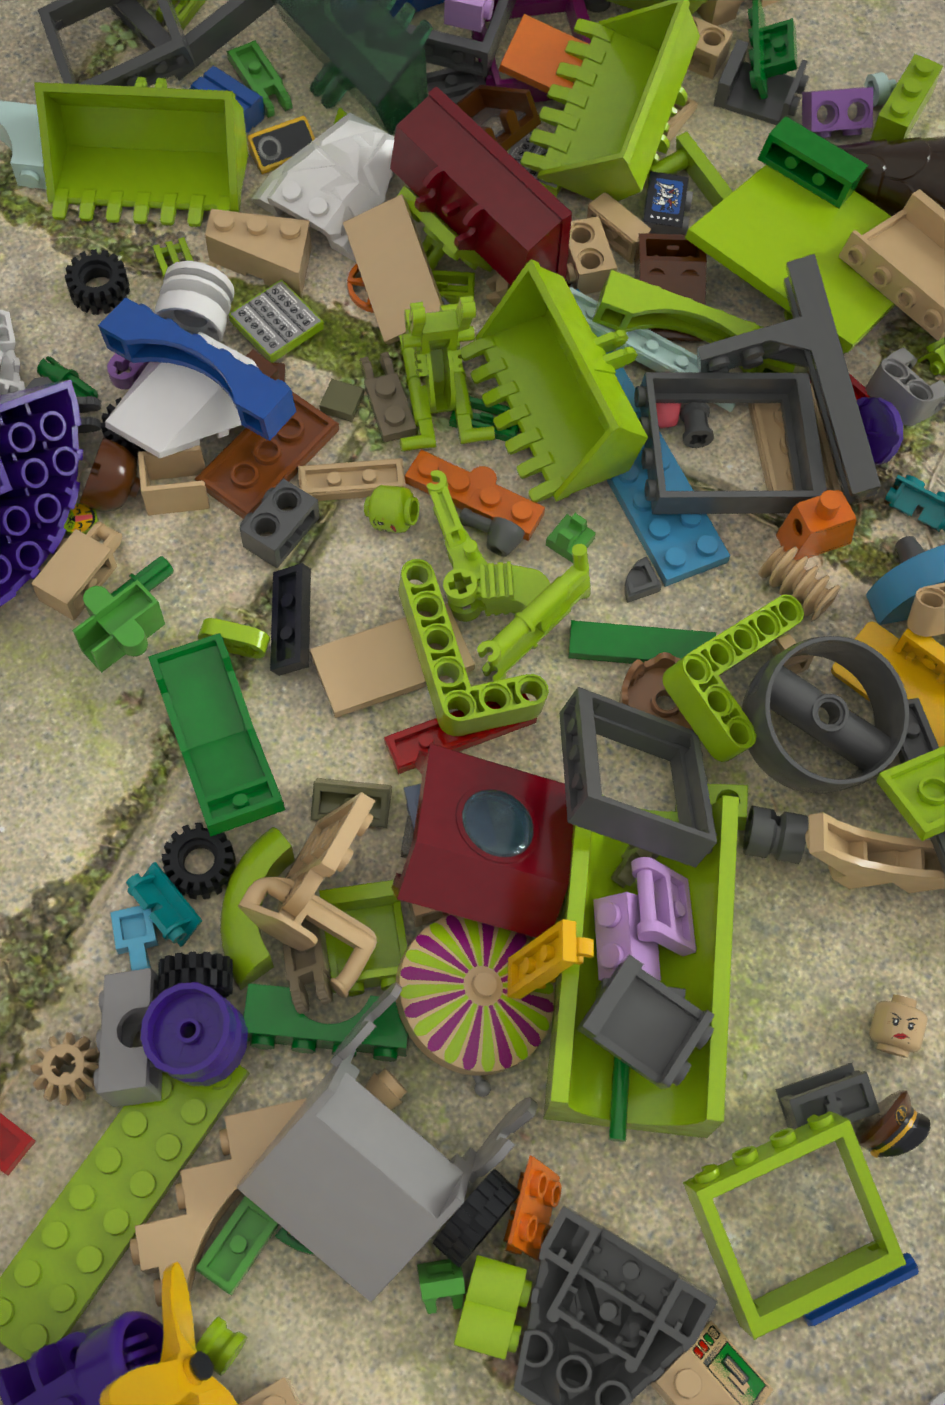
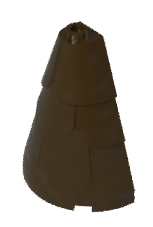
(900, 169)

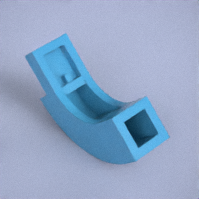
(895, 591)

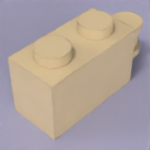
(75, 567)

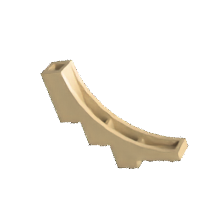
(872, 858)

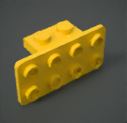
(917, 662)

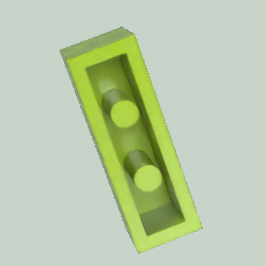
(907, 100)

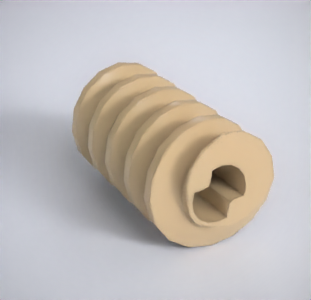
(798, 581)

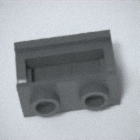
(836, 1090)

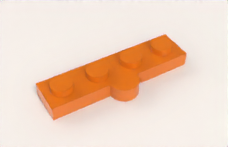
(476, 491)

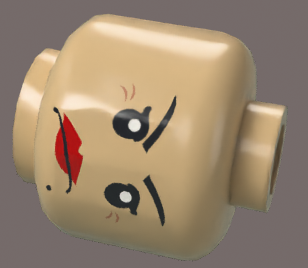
(898, 1026)

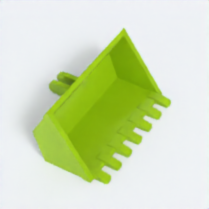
(141, 149)

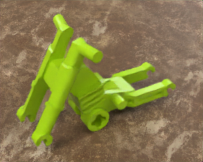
(437, 343)
(503, 588)

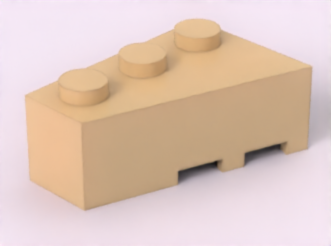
(260, 246)

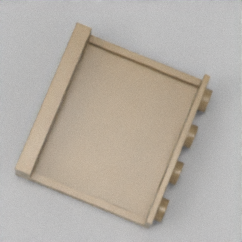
(906, 261)

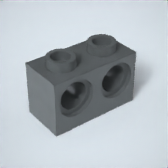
(286, 526)

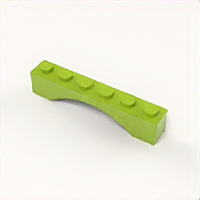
(638, 305)

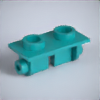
(913, 494)
(170, 909)

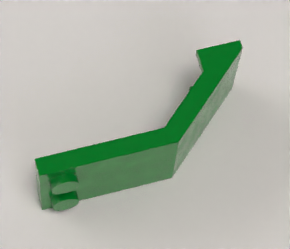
(216, 734)

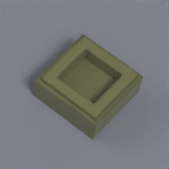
(341, 400)

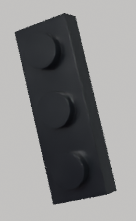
(290, 619)

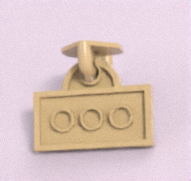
(319, 858)

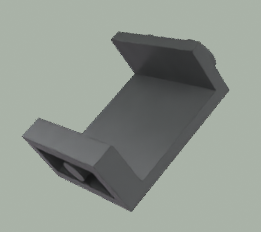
(737, 95)

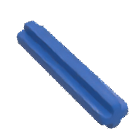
(863, 1293)

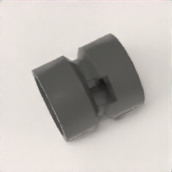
(775, 834)

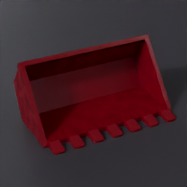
(479, 190)

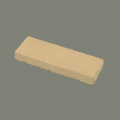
(350, 479)

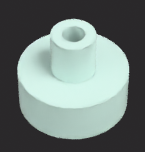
(881, 87)

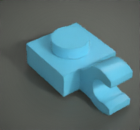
(134, 934)

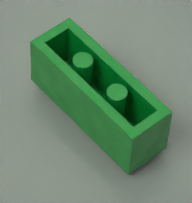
(812, 162)

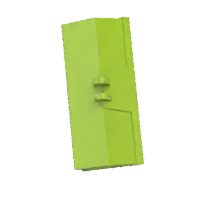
(557, 386)

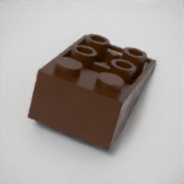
(675, 267)

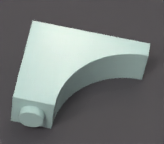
(22, 135)

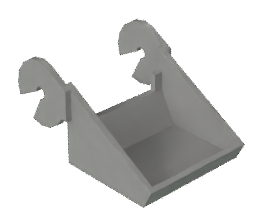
(360, 1178)

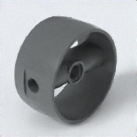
(846, 733)

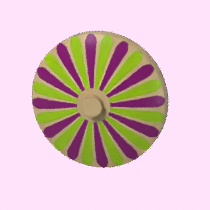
(459, 1002)

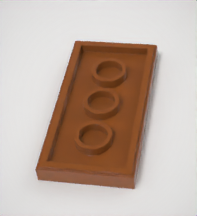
(255, 464)

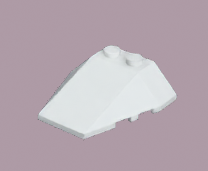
(174, 407)

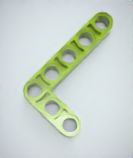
(449, 663)
(702, 694)

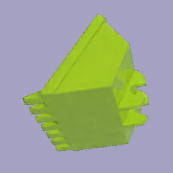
(617, 101)

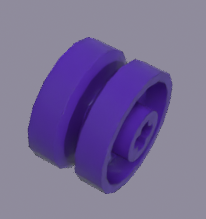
(194, 1034)

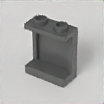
(646, 1024)

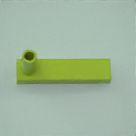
(697, 165)

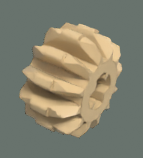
(64, 1084)

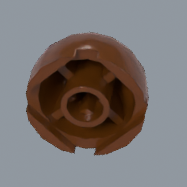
(111, 478)

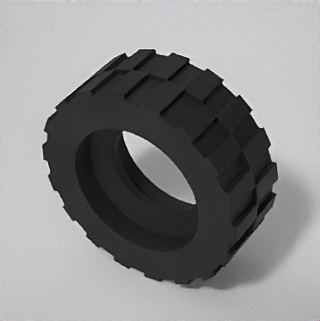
(476, 1217)

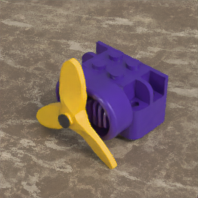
(122, 1361)

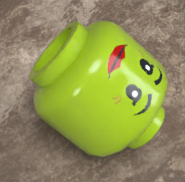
(391, 509)

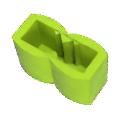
(492, 1307)

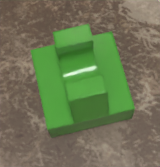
(569, 533)
(441, 1280)

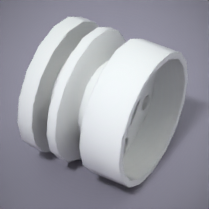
(196, 298)

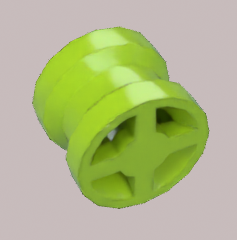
(221, 1345)

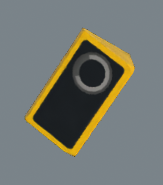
(279, 143)

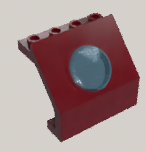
(487, 843)

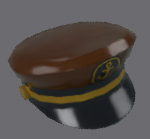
(894, 1129)

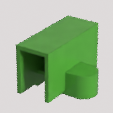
(117, 624)

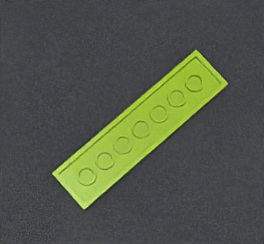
(100, 1206)

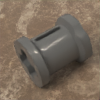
(697, 429)

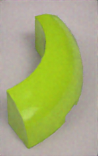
(239, 934)

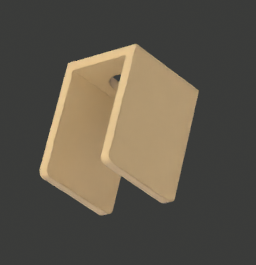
(176, 496)

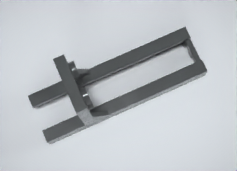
(811, 343)

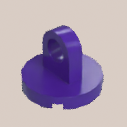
(882, 427)

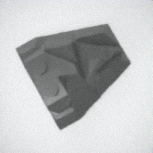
(603, 1318)

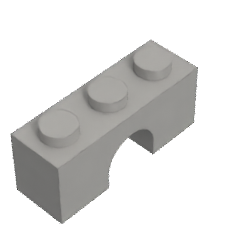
(125, 1072)

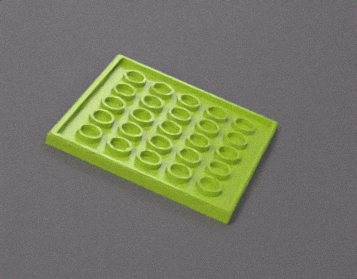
(781, 221)

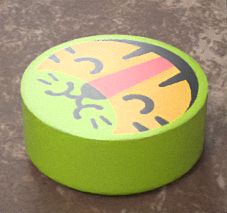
(80, 518)

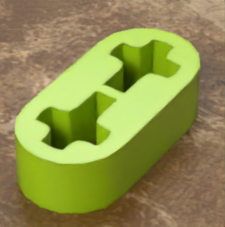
(237, 637)

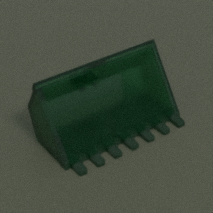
(363, 53)

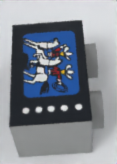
(666, 204)

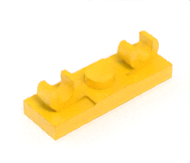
(546, 958)

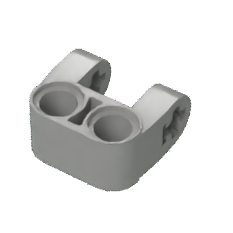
(905, 389)

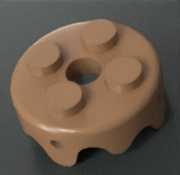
(645, 684)

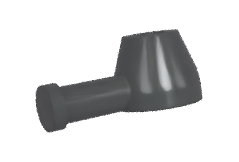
(502, 533)

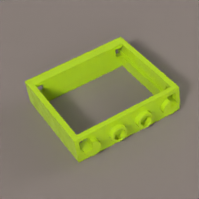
(824, 1283)

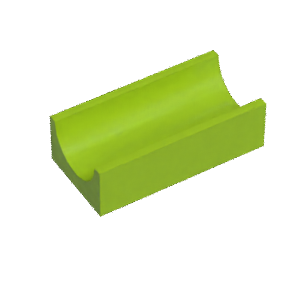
(581, 1069)

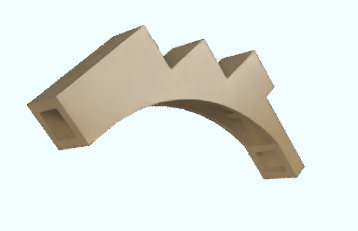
(207, 1195)

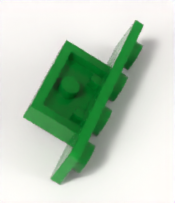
(773, 48)

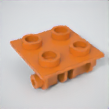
(538, 1196)

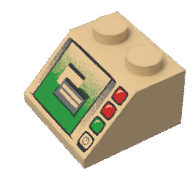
(712, 1375)

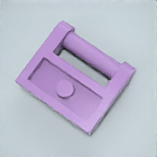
(664, 906)

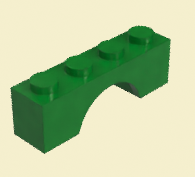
(274, 1020)

